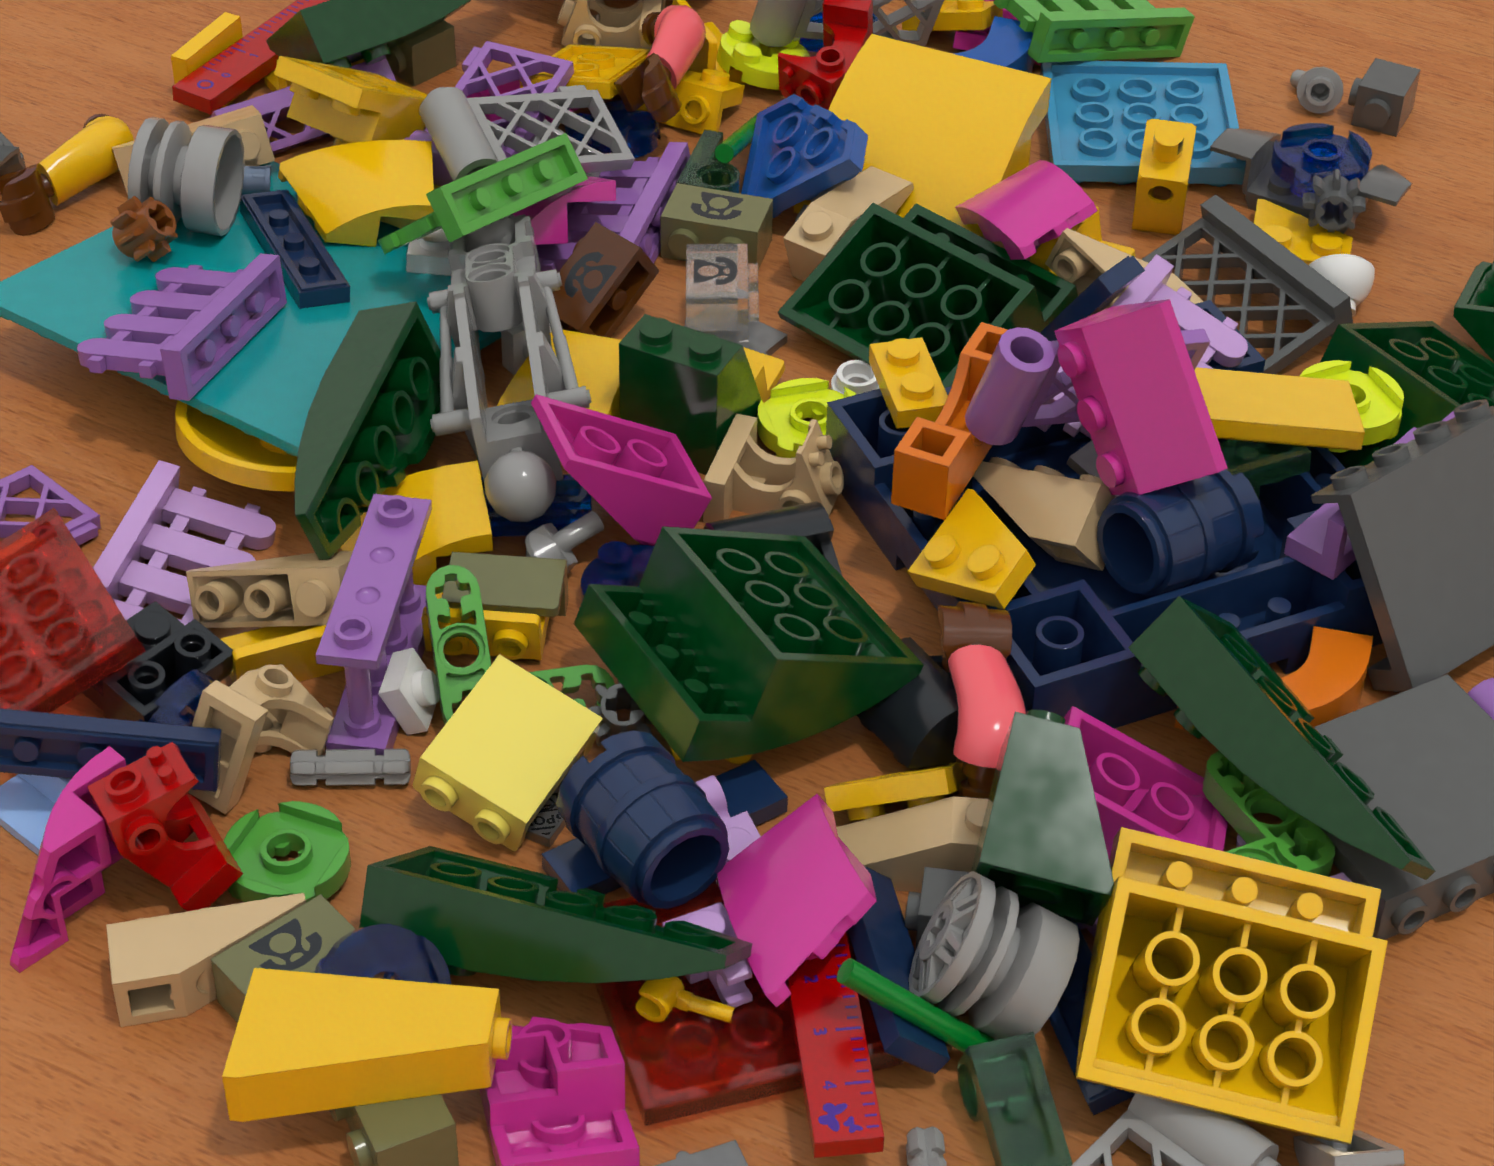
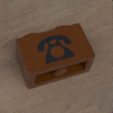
(602, 282)

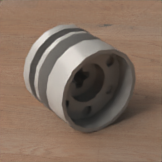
(189, 173)
(994, 958)

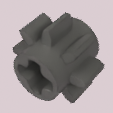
(1334, 190)
(611, 701)

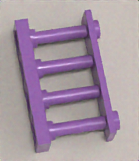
(373, 617)

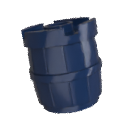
(1180, 533)
(644, 821)

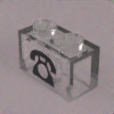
(721, 290)

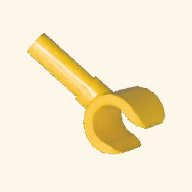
(662, 995)

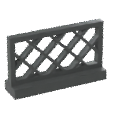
(1274, 270)

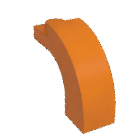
(1332, 675)

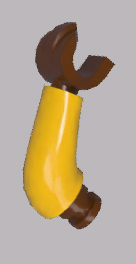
(62, 174)

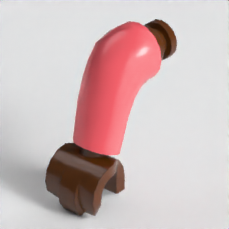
(675, 41)
(987, 694)

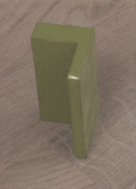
(514, 583)

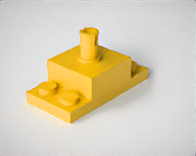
(350, 102)

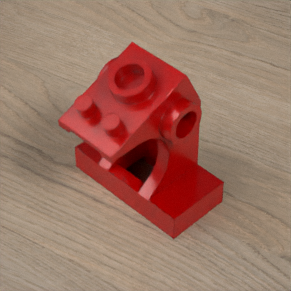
(817, 78)
(153, 815)

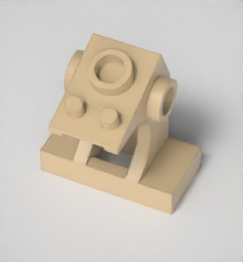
(610, 27)
(756, 482)
(255, 714)

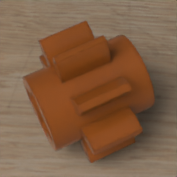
(144, 229)

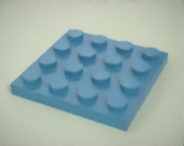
(1103, 110)

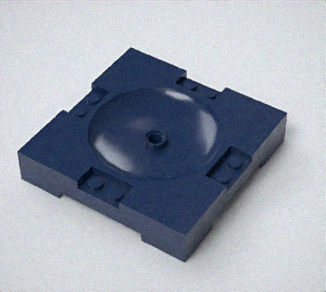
(1077, 620)

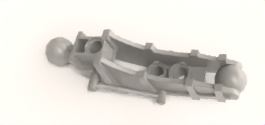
(493, 290)

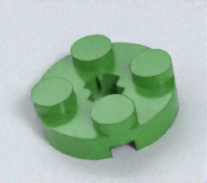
(299, 827)

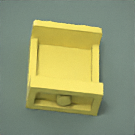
(505, 752)

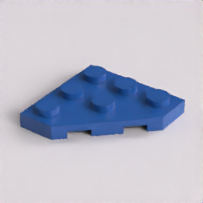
(801, 153)

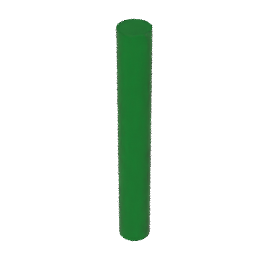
(736, 142)
(909, 1006)

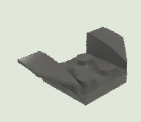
(1263, 183)

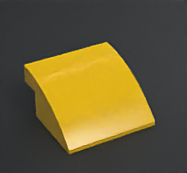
(940, 120)
(1232, 986)

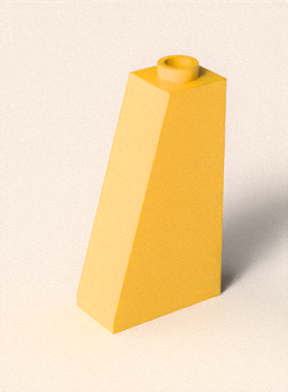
(358, 1041)

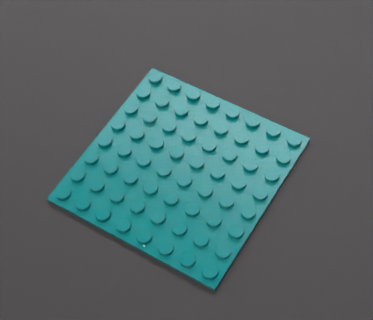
(279, 370)

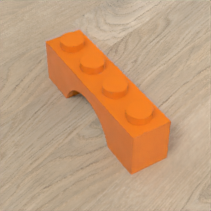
(942, 456)

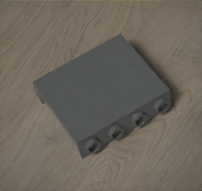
(1425, 545)
(1434, 774)

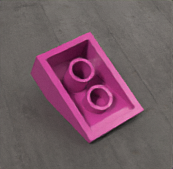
(626, 467)
(1145, 789)

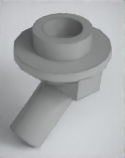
(1318, 88)
(555, 544)

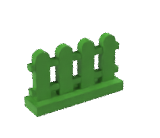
(1100, 29)
(495, 192)

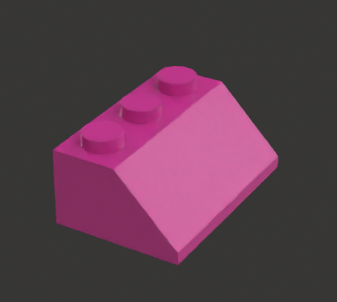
(1139, 398)

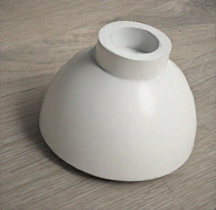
(1348, 273)

